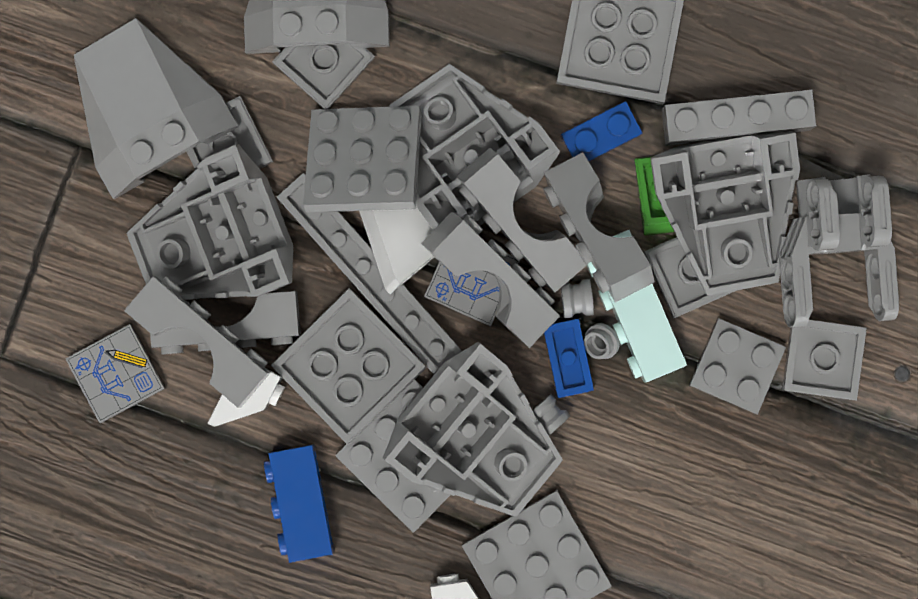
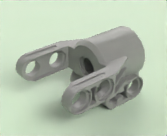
(840, 219)

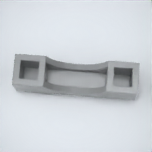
(738, 116)
(493, 187)
(462, 250)
(617, 261)
(272, 317)
(234, 371)

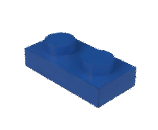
(602, 133)
(568, 358)

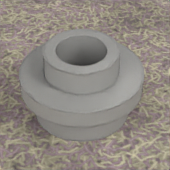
(596, 347)

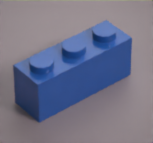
(299, 503)

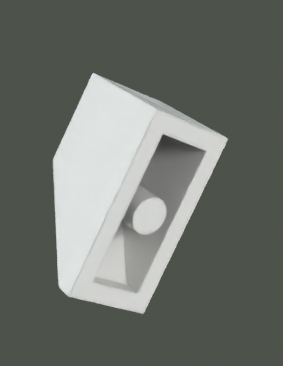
(267, 393)

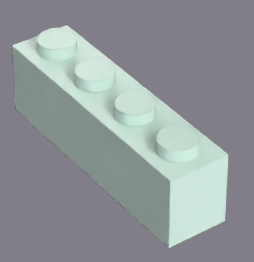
(645, 331)

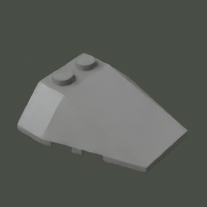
(315, 22)
(144, 106)
(457, 128)
(730, 205)
(217, 232)
(474, 435)

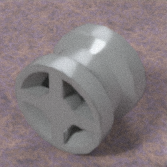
(577, 299)
(550, 414)

